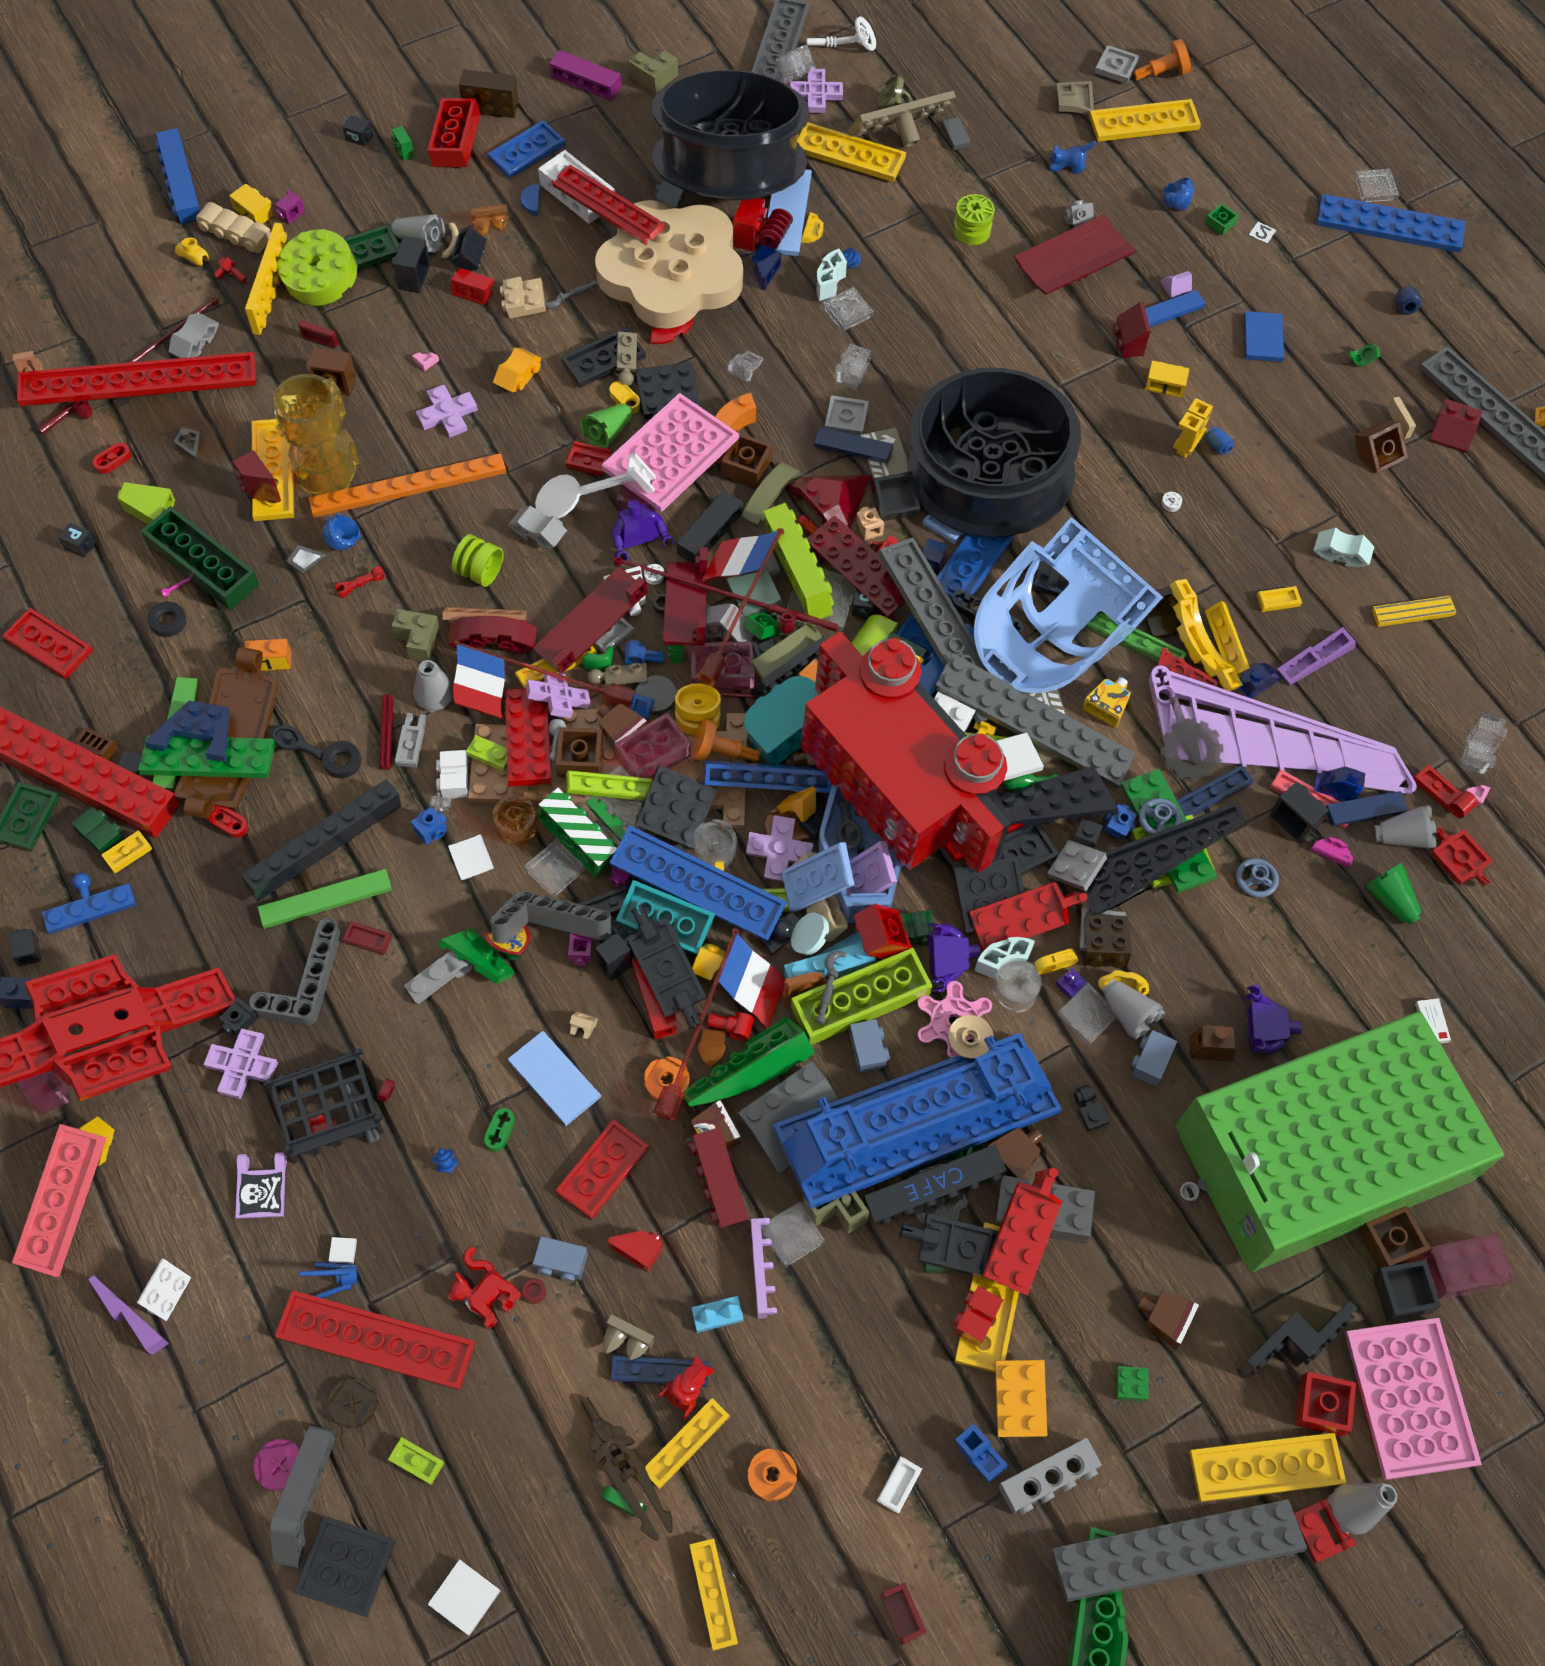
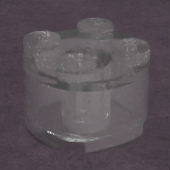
(796, 63)
(715, 842)
(1011, 977)

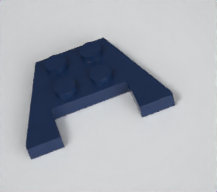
(197, 722)

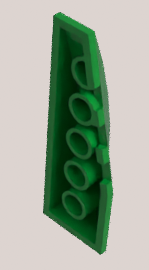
(761, 1060)
(1099, 1626)

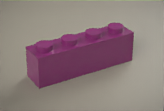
(585, 75)

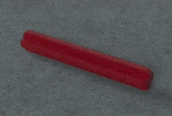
(386, 728)

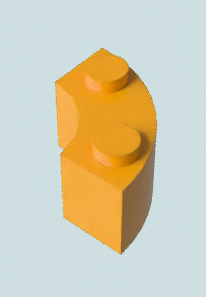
(517, 370)

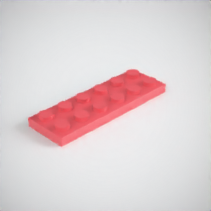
(59, 1200)

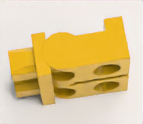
(1192, 427)

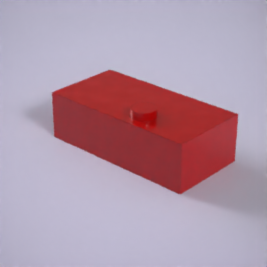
(454, 132)

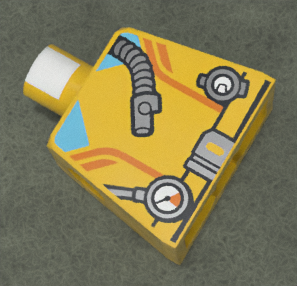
(1108, 701)

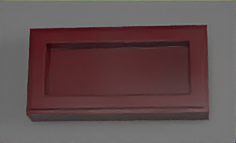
(318, 334)
(367, 938)

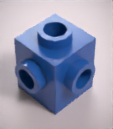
(1121, 823)
(429, 825)

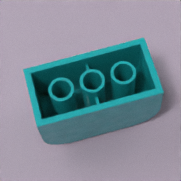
(777, 719)

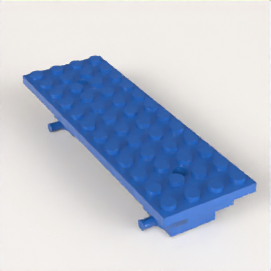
(915, 1120)

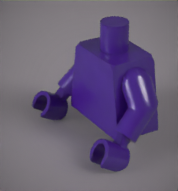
(636, 527)
(948, 954)
(1268, 1023)

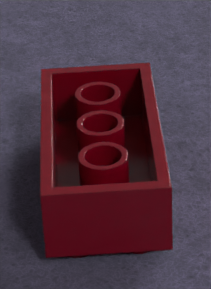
(718, 1178)

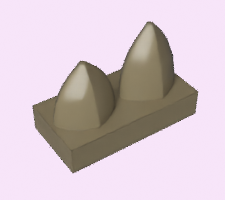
(619, 1330)

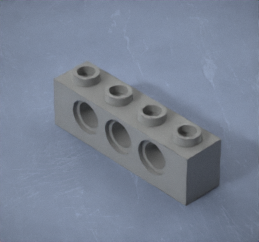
(1080, 1453)

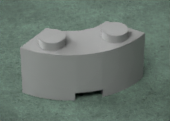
(193, 336)
(539, 527)

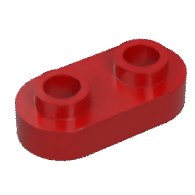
(111, 459)
(229, 822)

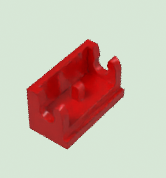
(471, 286)

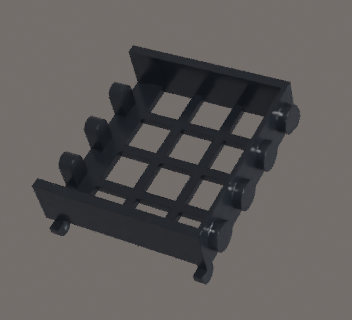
(333, 1134)

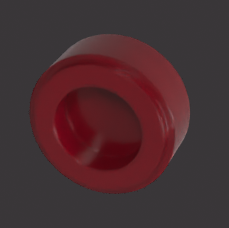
(386, 1090)
(533, 1291)

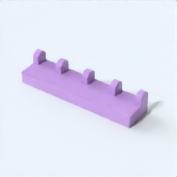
(760, 1266)

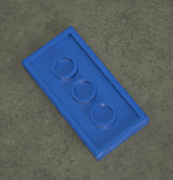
(526, 149)

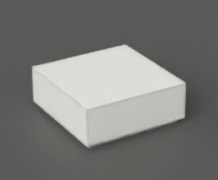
(342, 1250)

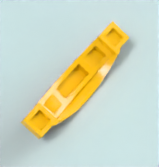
(1196, 639)

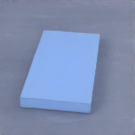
(818, 877)
(554, 1078)

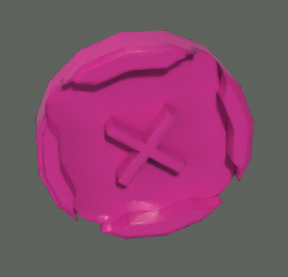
(275, 1463)

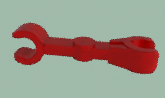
(376, 574)

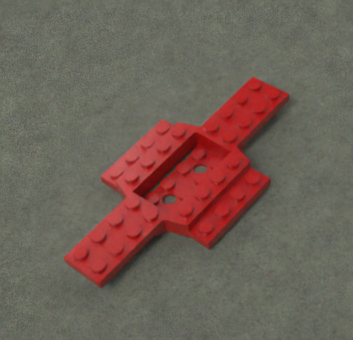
(89, 998)

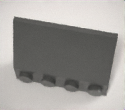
(786, 1100)

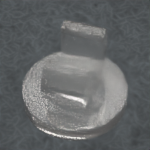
(440, 803)

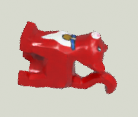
(488, 1290)

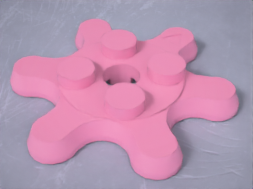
(952, 1006)

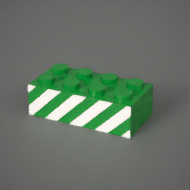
(576, 832)

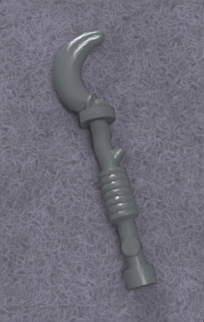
(561, 297)
(831, 974)

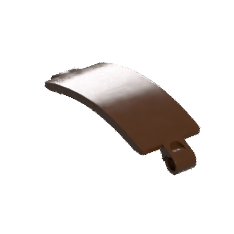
(251, 707)

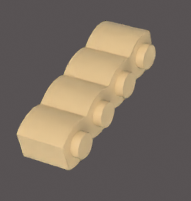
(233, 227)
(829, 909)

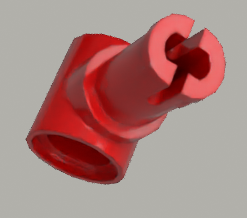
(737, 1026)

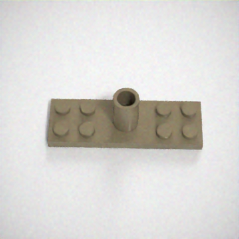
(903, 116)

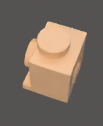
(869, 523)

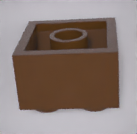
(1382, 445)

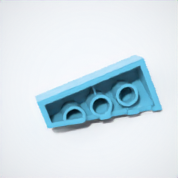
(854, 961)

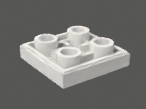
(1020, 756)
(464, 1597)

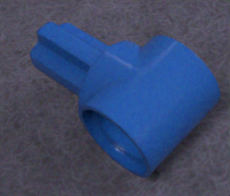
(636, 653)

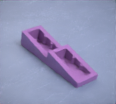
(1317, 657)
(119, 1311)

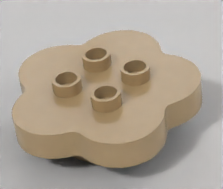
(678, 271)

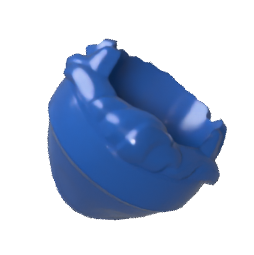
(1179, 194)
(341, 532)

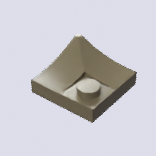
(1075, 97)

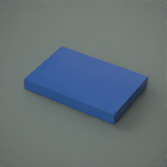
(1263, 336)

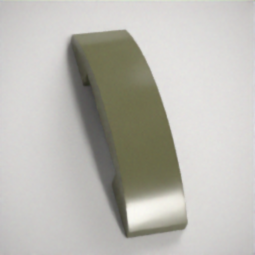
(768, 492)
(785, 650)

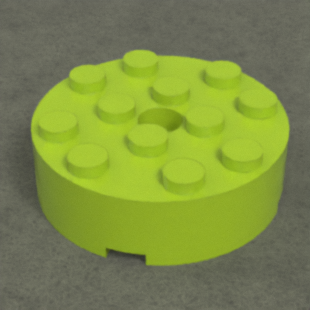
(317, 267)

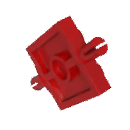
(1461, 857)

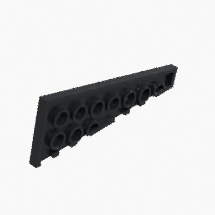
(1060, 797)
(1148, 858)

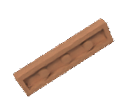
(454, 613)

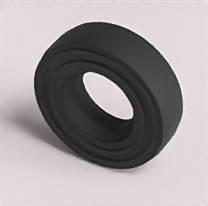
(164, 608)
(337, 748)

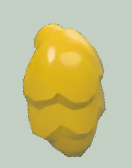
(1129, 978)

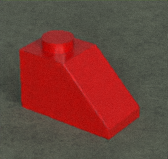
(638, 1247)

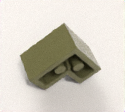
(655, 72)
(420, 632)
(847, 1209)

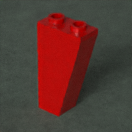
(659, 1023)

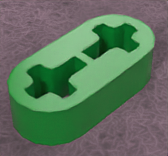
(494, 1128)
(614, 1498)

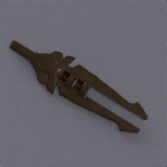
(611, 1444)

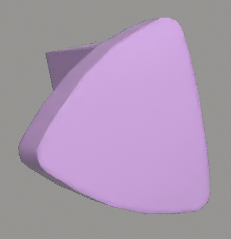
(1177, 284)

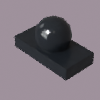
(781, 934)

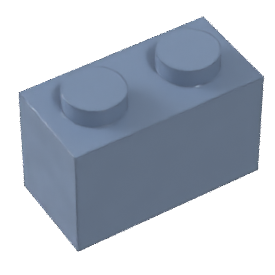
(868, 1046)
(1153, 1058)
(560, 1259)

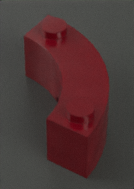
(506, 632)

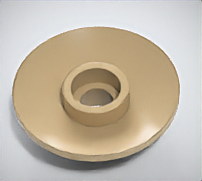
(969, 1026)

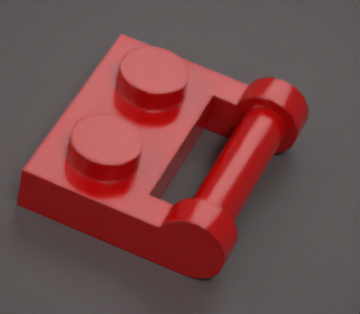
(1316, 1535)

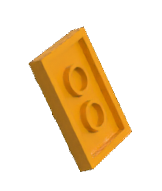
(1020, 1398)

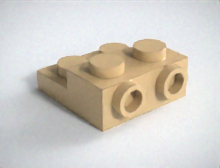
(522, 297)

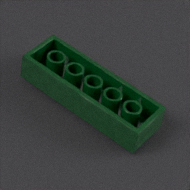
(200, 558)

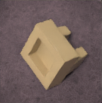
(583, 1021)

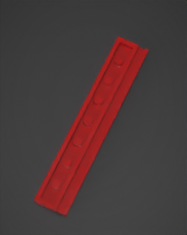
(608, 204)

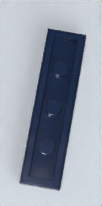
(853, 445)
(1215, 791)
(1366, 808)
(648, 1369)

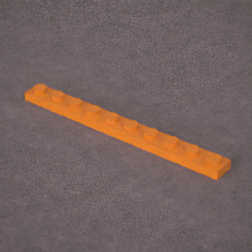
(407, 485)

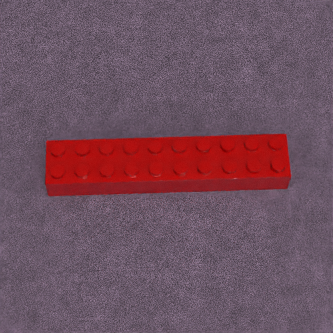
(85, 775)

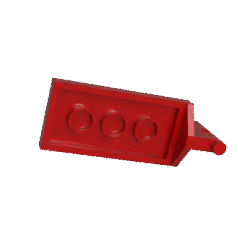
(1023, 914)
(1024, 1233)

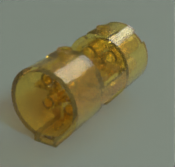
(311, 421)

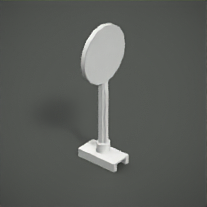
(563, 492)

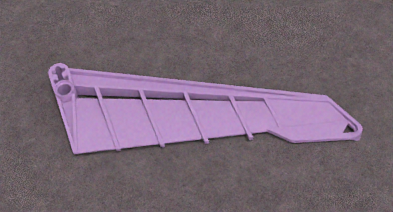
(1272, 746)

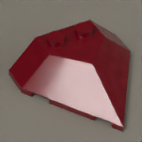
(832, 495)

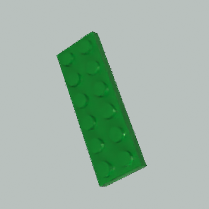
(188, 758)
(1151, 786)

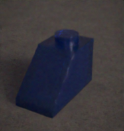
(766, 264)
(1258, 679)
(1340, 783)

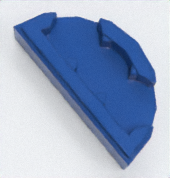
(530, 198)

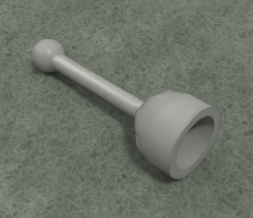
(554, 731)

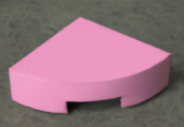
(425, 360)
(1479, 792)

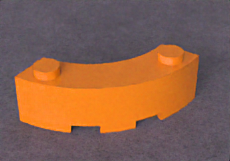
(737, 414)

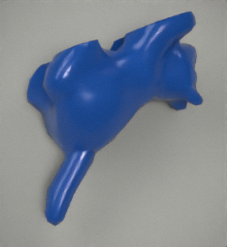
(1071, 157)

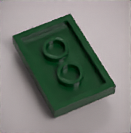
(373, 246)
(26, 815)

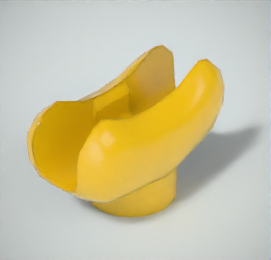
(190, 250)

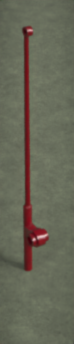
(83, 408)
(788, 616)

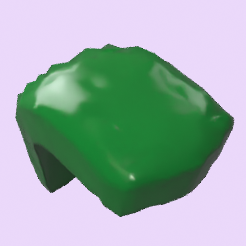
(1365, 355)
(601, 661)

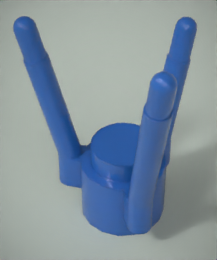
(344, 1273)

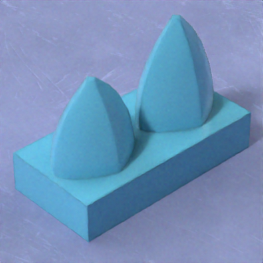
(717, 1314)

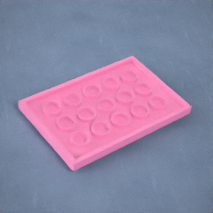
(676, 448)
(1412, 1399)

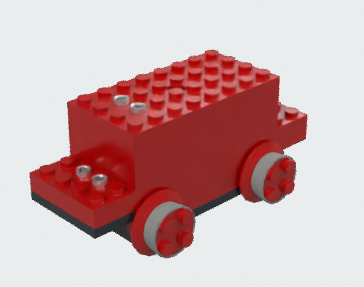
(903, 755)

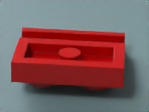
(587, 458)

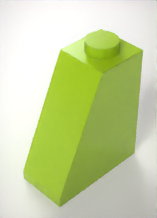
(145, 501)

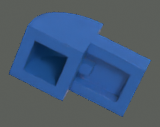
(980, 1454)

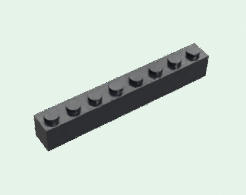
(321, 840)

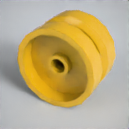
(694, 704)

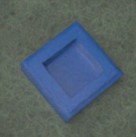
(642, 705)

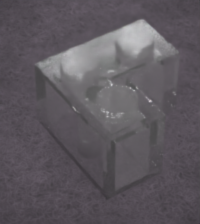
(1482, 742)

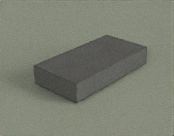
(956, 133)

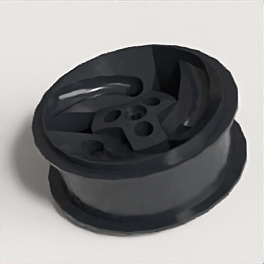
(730, 134)
(998, 491)

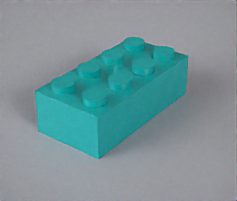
(687, 920)

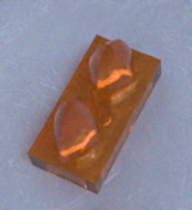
(482, 216)

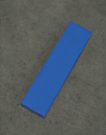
(1174, 308)

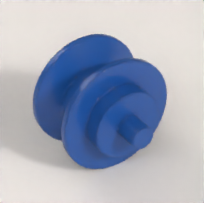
(852, 257)
(445, 1160)

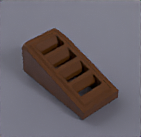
(106, 752)

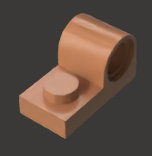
(27, 362)

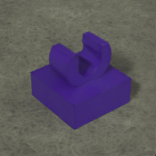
(1071, 983)

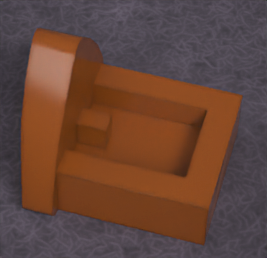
(712, 1046)

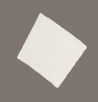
(471, 857)

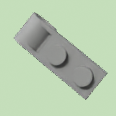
(436, 976)

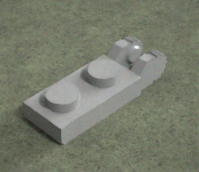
(410, 742)

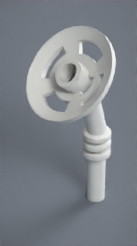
(862, 34)

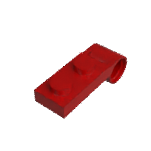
(1445, 793)

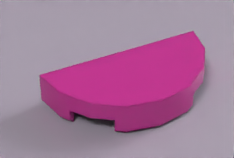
(1334, 850)

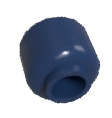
(1408, 300)

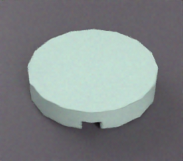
(809, 934)

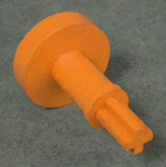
(1178, 58)
(707, 741)

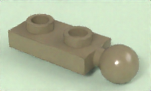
(626, 356)
(619, 674)

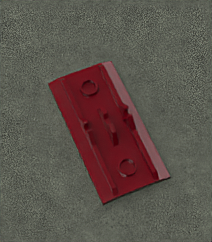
(1074, 255)

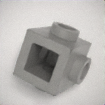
(1078, 213)

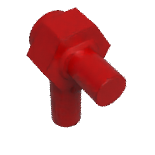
(227, 265)

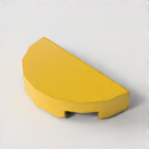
(813, 229)

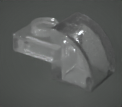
(744, 365)

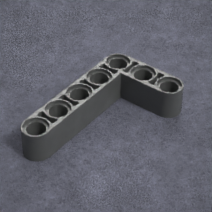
(548, 912)
(309, 981)
(297, 1496)

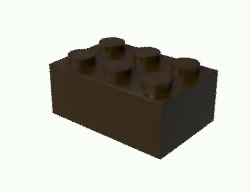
(494, 92)

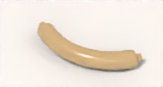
(454, 231)

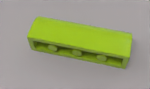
(874, 630)

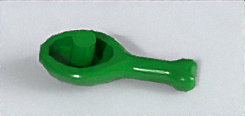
(1025, 780)

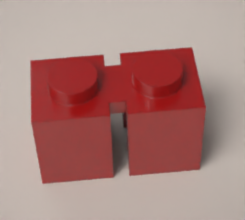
(978, 1316)

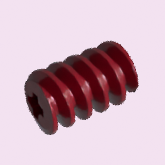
(775, 228)

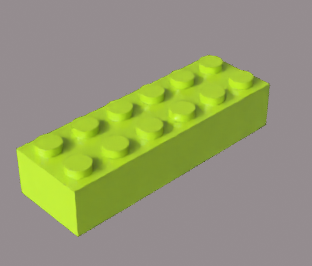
(799, 562)
(863, 995)

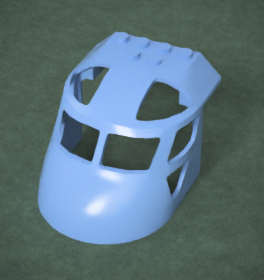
(1096, 584)

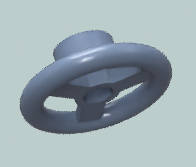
(1165, 808)
(1261, 868)

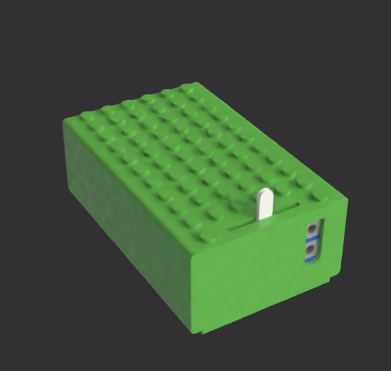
(1336, 1140)

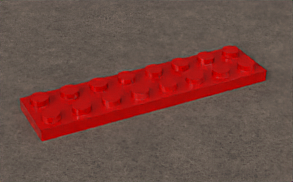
(375, 1340)

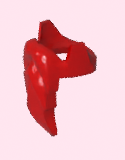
(686, 1387)

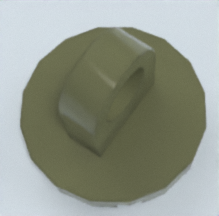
(893, 92)

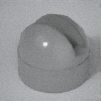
(1185, 1194)

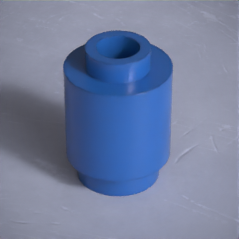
(1219, 440)

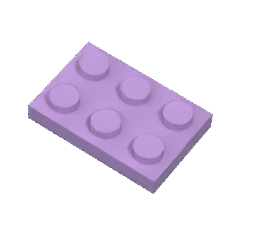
(872, 870)

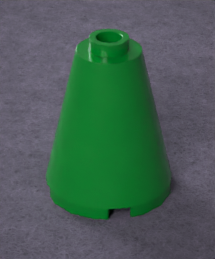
(1396, 894)

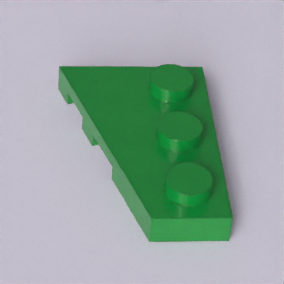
(474, 949)

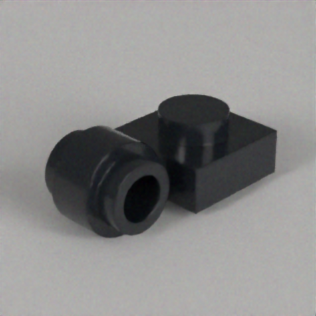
(1092, 1114)

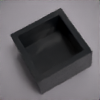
(411, 264)
(895, 496)
(1299, 812)
(1406, 1290)

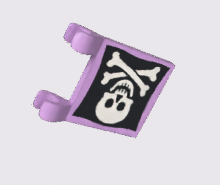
(260, 1191)

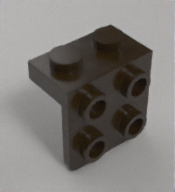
(1162, 618)
(1107, 941)

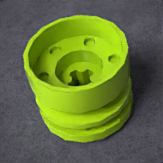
(973, 219)
(477, 560)

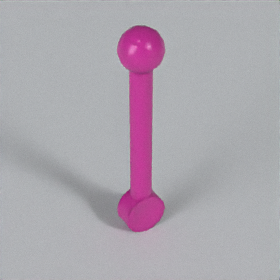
(165, 592)

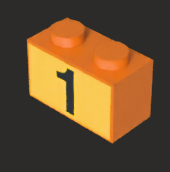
(275, 653)

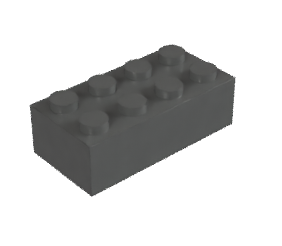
(1074, 1215)

